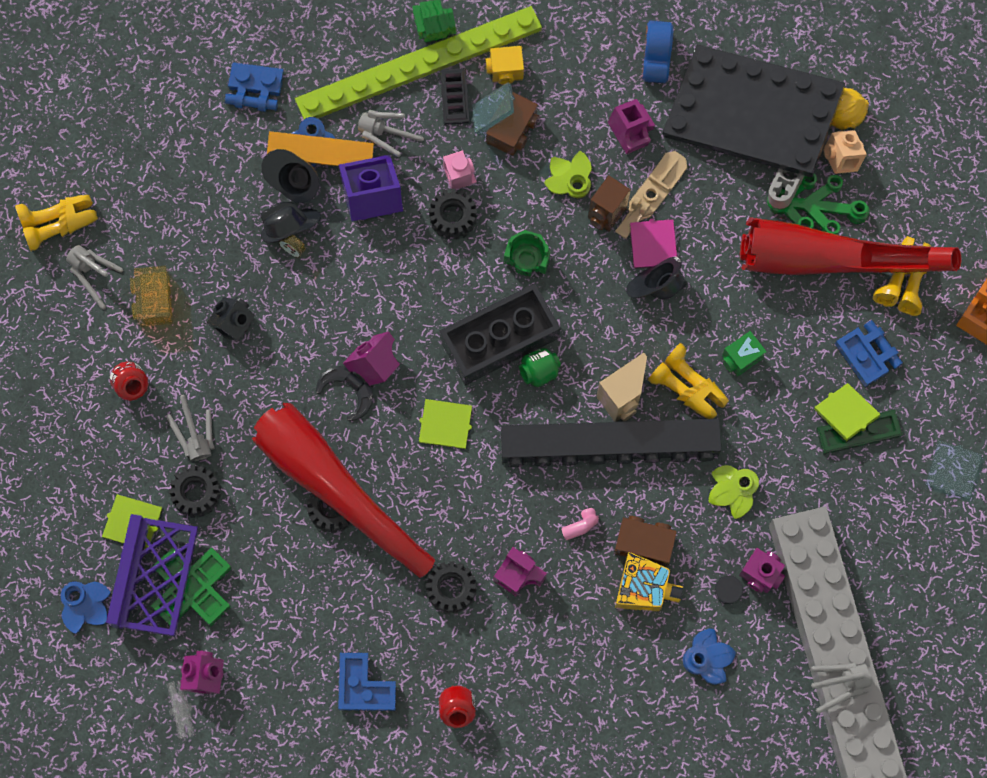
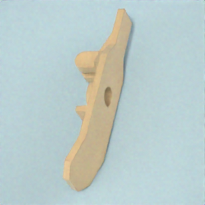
(661, 183)

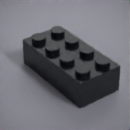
(499, 334)

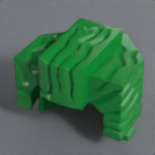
(433, 20)
(527, 253)

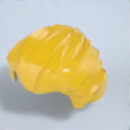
(851, 110)

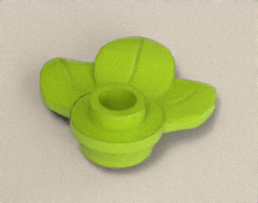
(567, 173)
(730, 492)

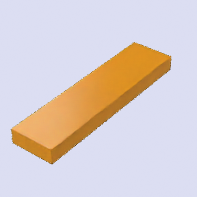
(320, 149)

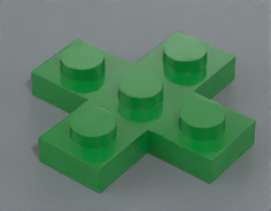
(199, 589)

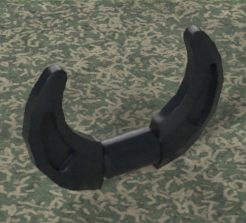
(364, 392)

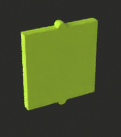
(847, 411)
(445, 424)
(120, 515)

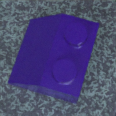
(371, 188)

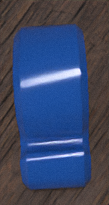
(657, 51)

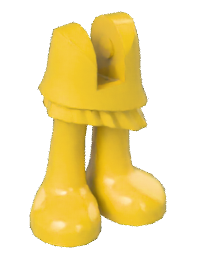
(65, 211)
(889, 294)
(692, 396)

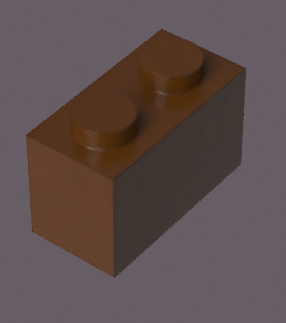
(510, 132)
(608, 204)
(645, 540)

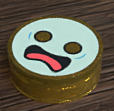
(293, 246)

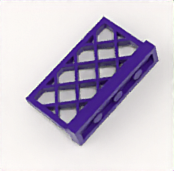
(128, 576)

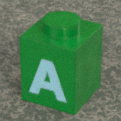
(743, 354)

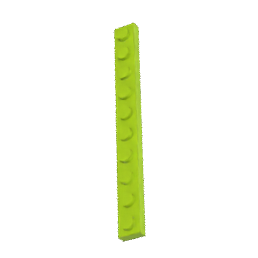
(418, 64)

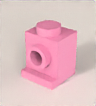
(459, 170)

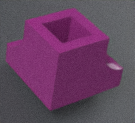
(631, 125)
(373, 359)
(518, 572)

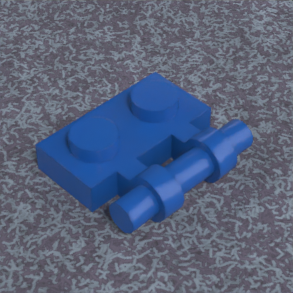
(256, 80)
(863, 358)

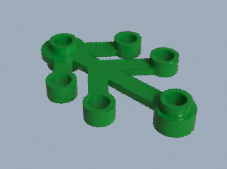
(815, 206)

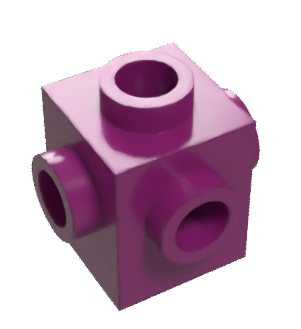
(756, 577)
(202, 673)

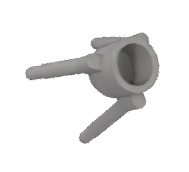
(372, 125)
(83, 261)
(197, 446)
(855, 677)

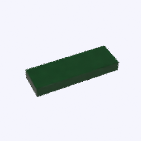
(881, 429)

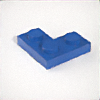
(357, 692)

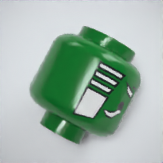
(539, 367)

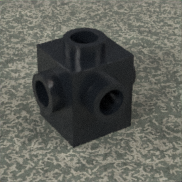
(231, 318)

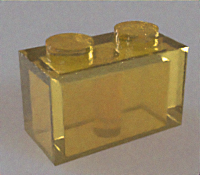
(152, 295)

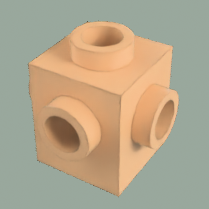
(844, 151)

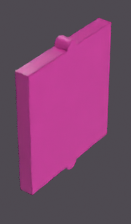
(652, 242)

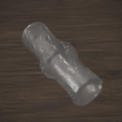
(180, 710)

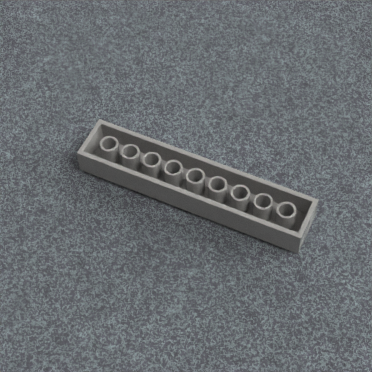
(834, 636)

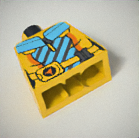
(645, 585)

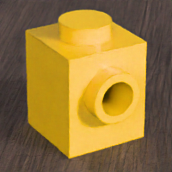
(505, 64)

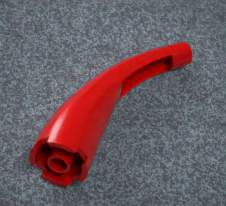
(801, 250)
(309, 460)

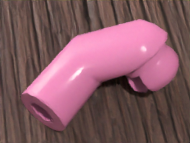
(583, 526)

